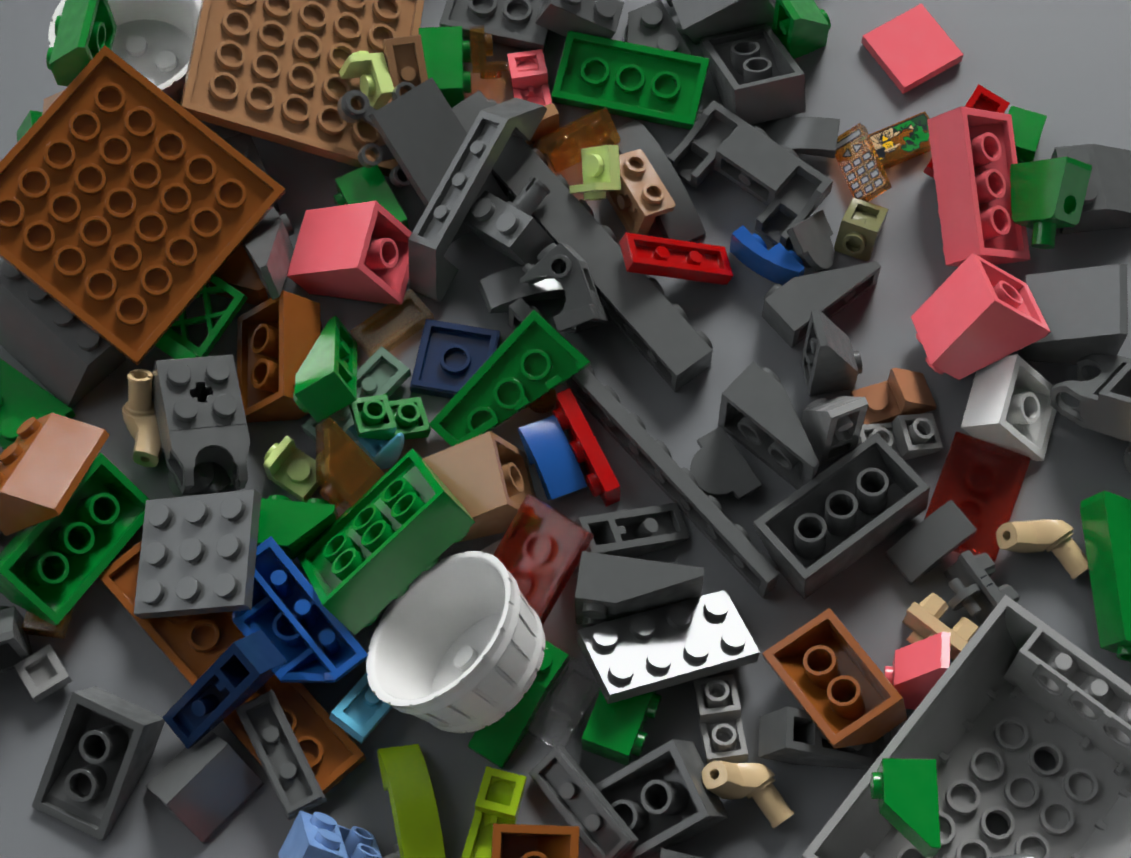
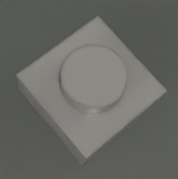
(43, 673)

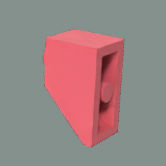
(919, 668)

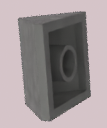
(205, 785)

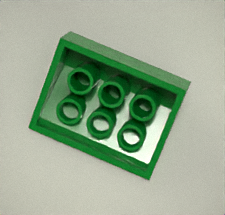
(384, 542)

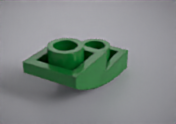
(383, 419)

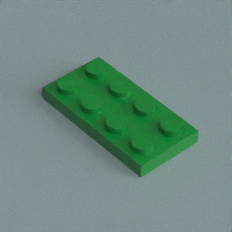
(630, 80)

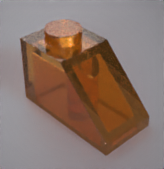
(342, 466)

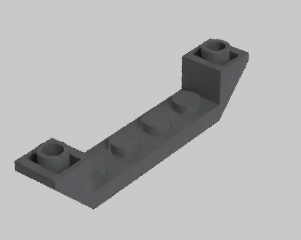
(428, 268)

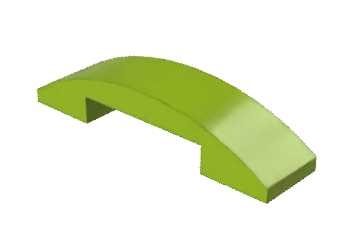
(411, 801)
(495, 803)

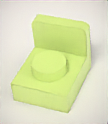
(373, 74)
(599, 172)
(291, 469)

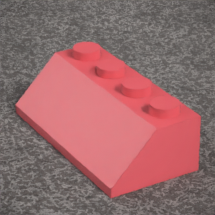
(973, 186)

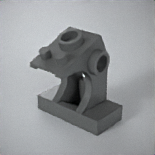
(582, 302)

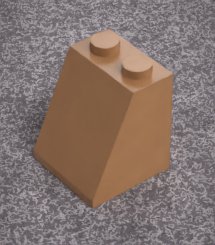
(487, 479)

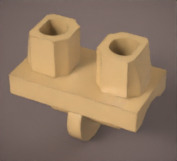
(925, 622)

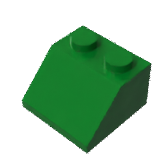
(79, 37)

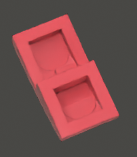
(529, 76)

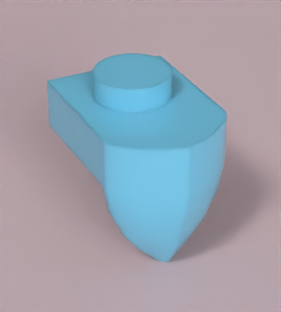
(382, 452)

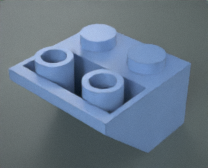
(323, 838)

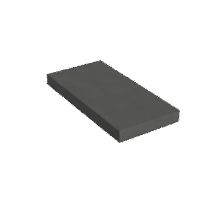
(425, 139)

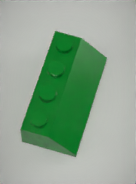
(60, 558)

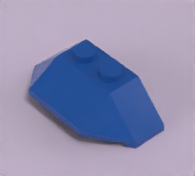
(296, 622)

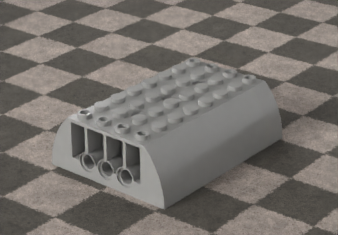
(995, 706)

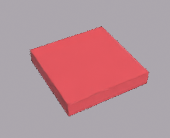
(912, 48)

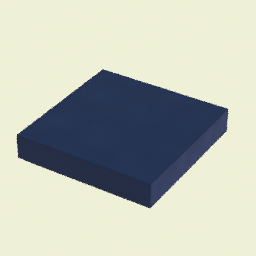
(450, 357)

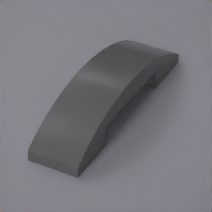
(683, 221)

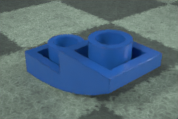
(773, 264)
(553, 457)

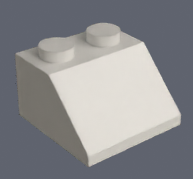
(1011, 407)

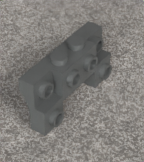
(756, 165)

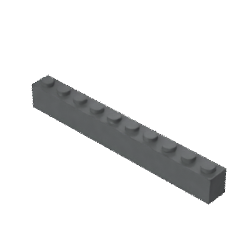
(630, 298)

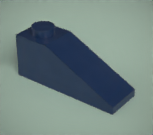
(224, 687)

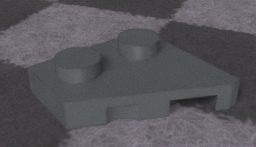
(655, 28)

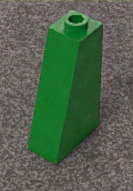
(1108, 551)

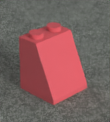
(352, 253)
(977, 319)

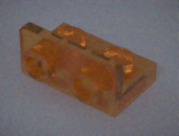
(565, 143)

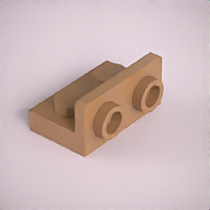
(641, 193)

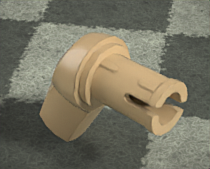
(141, 418)
(1044, 535)
(749, 780)

